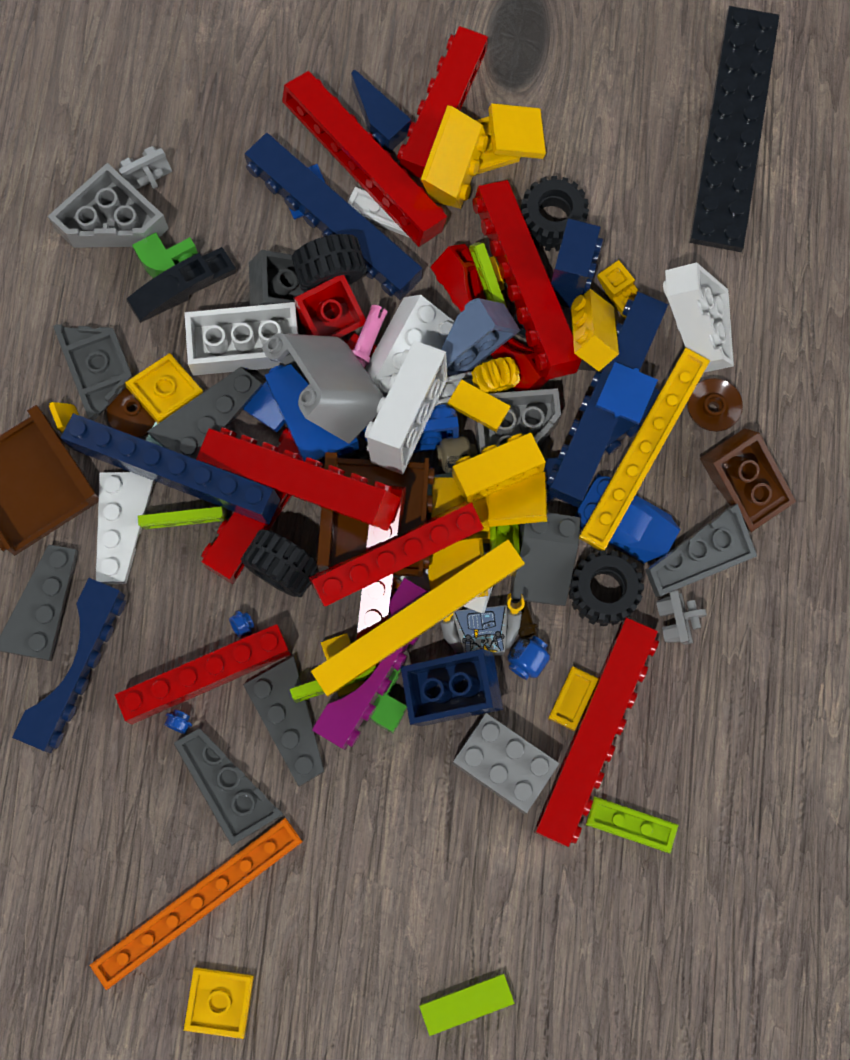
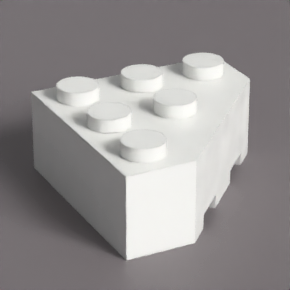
(701, 313)

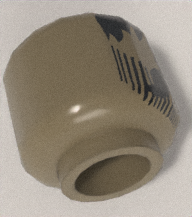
(452, 450)

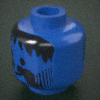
(528, 657)

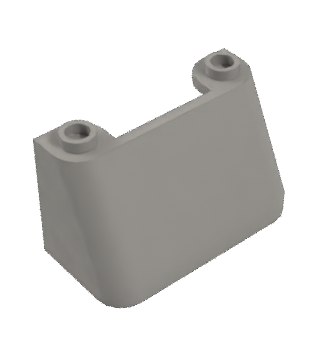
(340, 389)

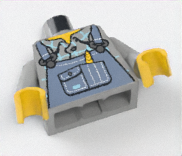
(490, 630)

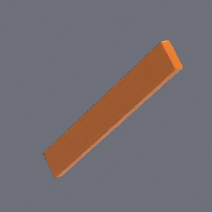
(195, 904)

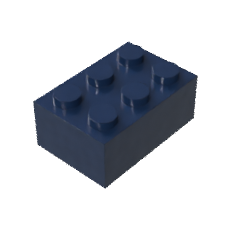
(576, 261)
(451, 688)

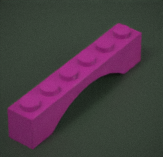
(343, 717)

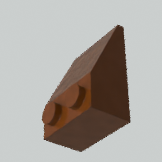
(748, 477)

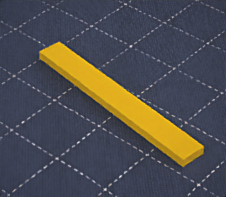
(644, 450)
(417, 618)

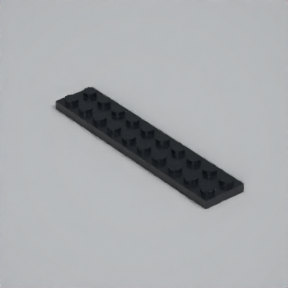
(734, 129)

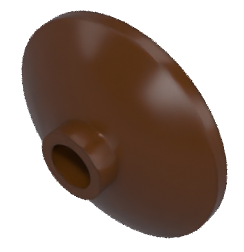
(720, 394)
(132, 423)

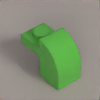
(157, 259)
(389, 710)

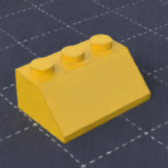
(454, 158)

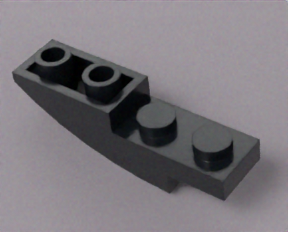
(179, 282)

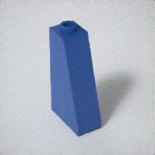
(308, 437)

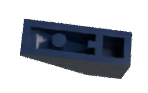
(381, 116)

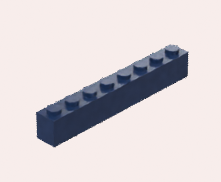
(331, 214)
(597, 425)
(171, 469)

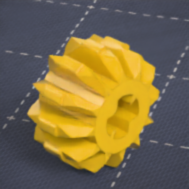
(496, 375)

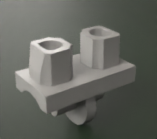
(146, 169)
(675, 605)

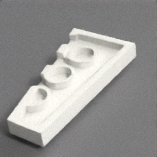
(120, 502)

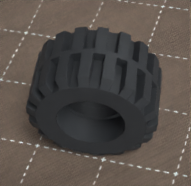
(557, 194)
(328, 258)
(280, 563)
(615, 567)

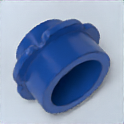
(241, 624)
(178, 721)

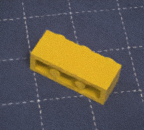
(594, 330)
(498, 467)

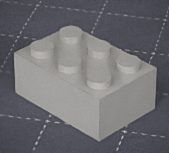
(505, 763)

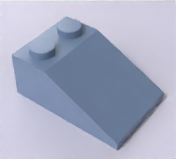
(477, 334)

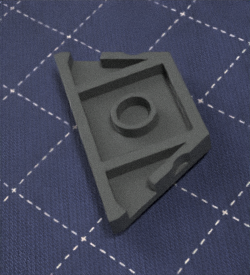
(95, 365)

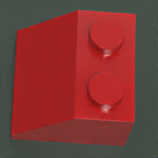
(329, 309)

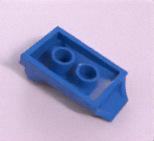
(441, 424)
(644, 529)

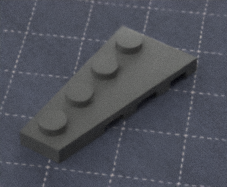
(212, 409)
(706, 552)
(39, 612)
(287, 720)
(228, 792)

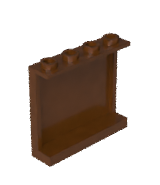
(38, 483)
(346, 537)

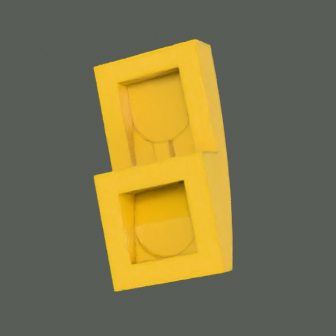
(618, 285)

